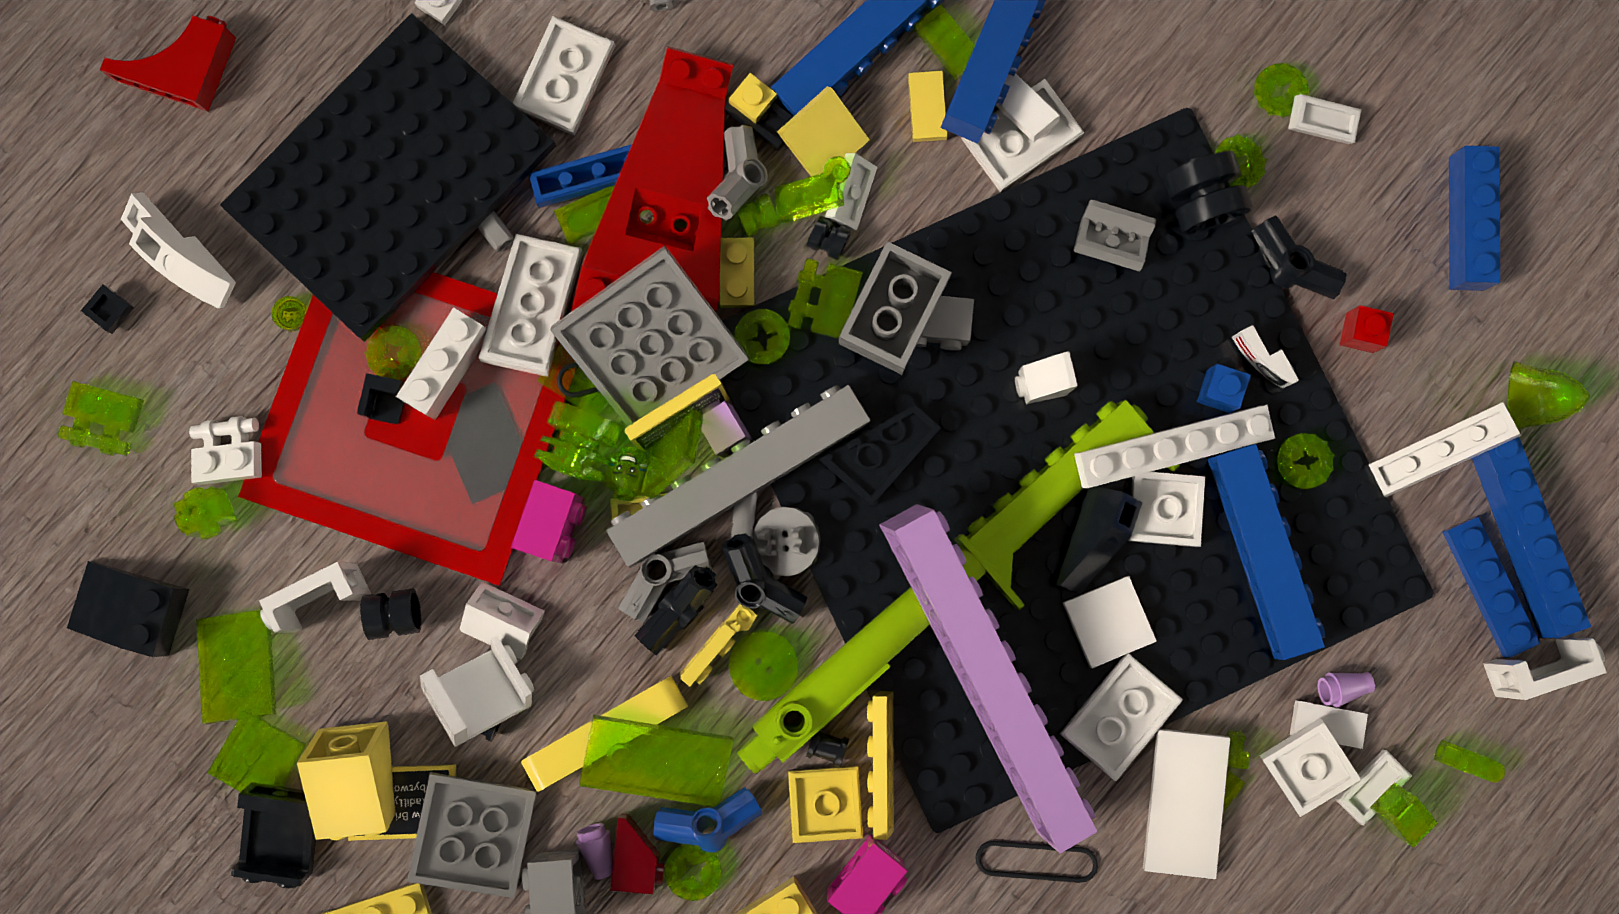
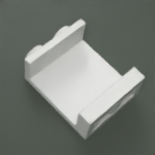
(478, 693)

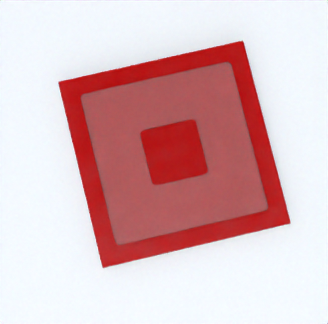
(419, 487)

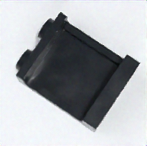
(275, 836)

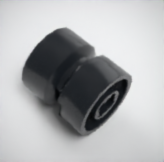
(397, 613)

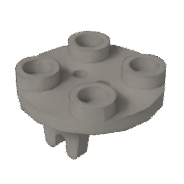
(802, 540)

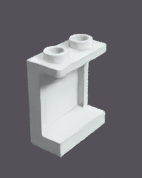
(280, 606)
(1579, 661)

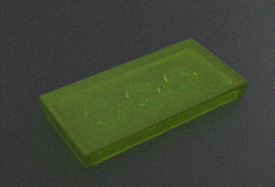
(655, 761)

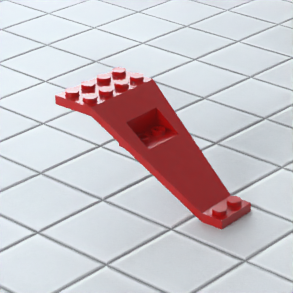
(670, 173)

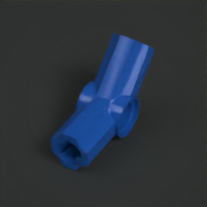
(688, 826)

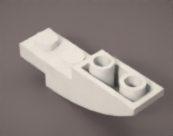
(175, 257)

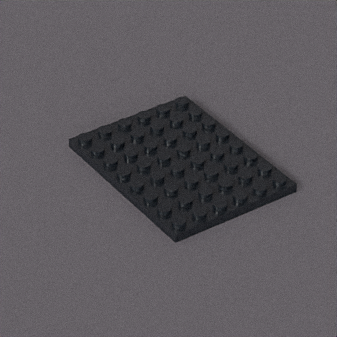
(388, 176)

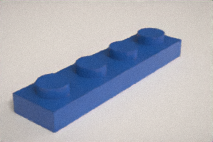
(1491, 587)

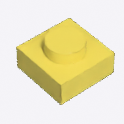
(752, 98)

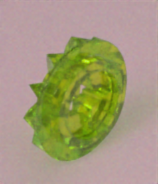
(1281, 75)
(1254, 167)
(773, 324)
(407, 356)
(1298, 474)
(690, 888)

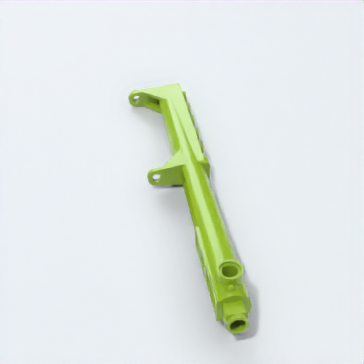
(986, 551)

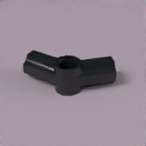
(1295, 263)
(756, 581)
(677, 609)

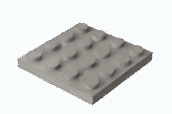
(648, 337)

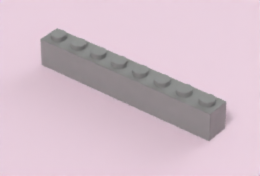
(737, 476)

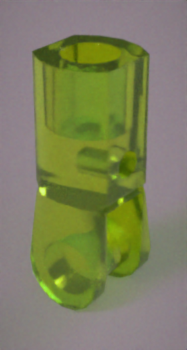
(1469, 761)

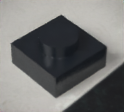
(107, 309)

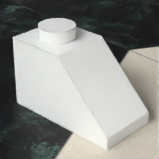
(1046, 378)

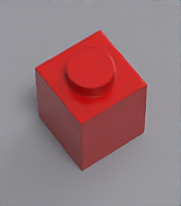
(1366, 329)

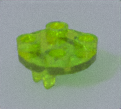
(752, 678)

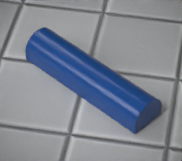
(577, 177)

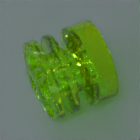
(578, 442)

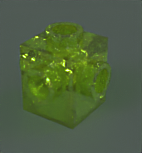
(203, 512)

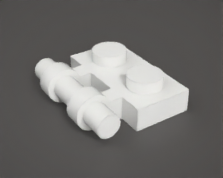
(225, 462)

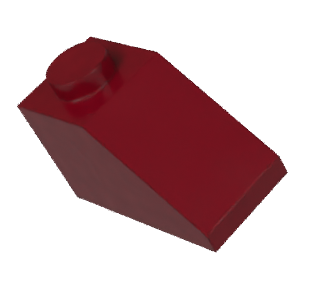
(635, 860)

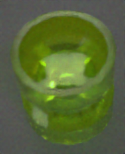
(757, 215)

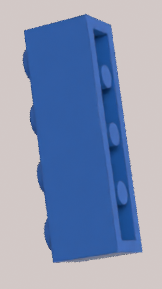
(1474, 218)

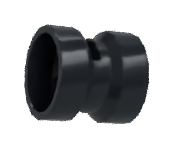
(836, 240)

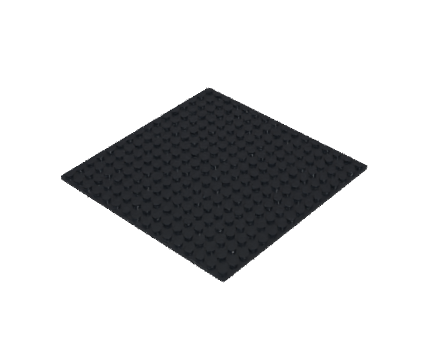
(1129, 340)

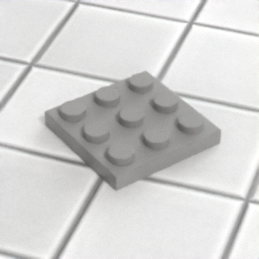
(471, 835)

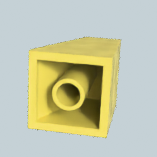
(349, 781)

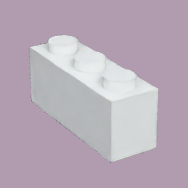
(443, 364)

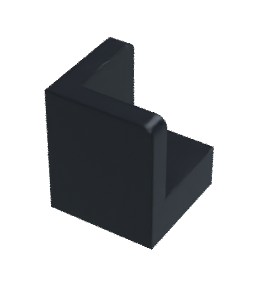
(379, 399)

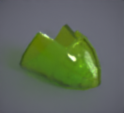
(1542, 395)

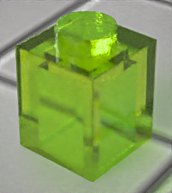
(1403, 815)

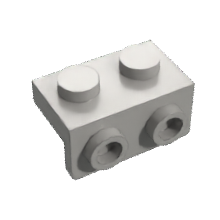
(1114, 235)

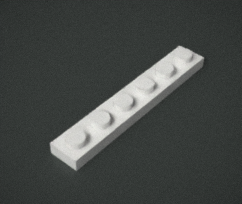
(1174, 446)

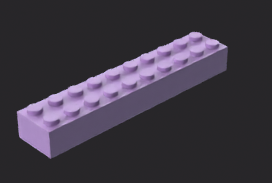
(989, 676)

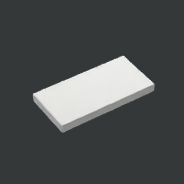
(528, 303)
(1186, 803)

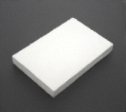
(563, 75)
(1011, 154)
(1121, 716)

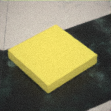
(822, 132)
(825, 804)

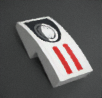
(1273, 367)

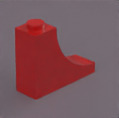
(184, 70)

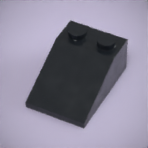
(128, 610)

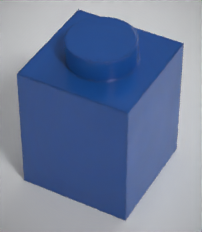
(1223, 388)

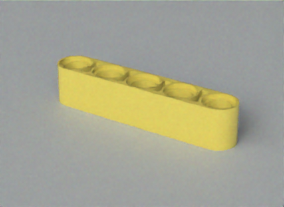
(569, 751)

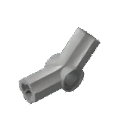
(744, 174)
(645, 591)

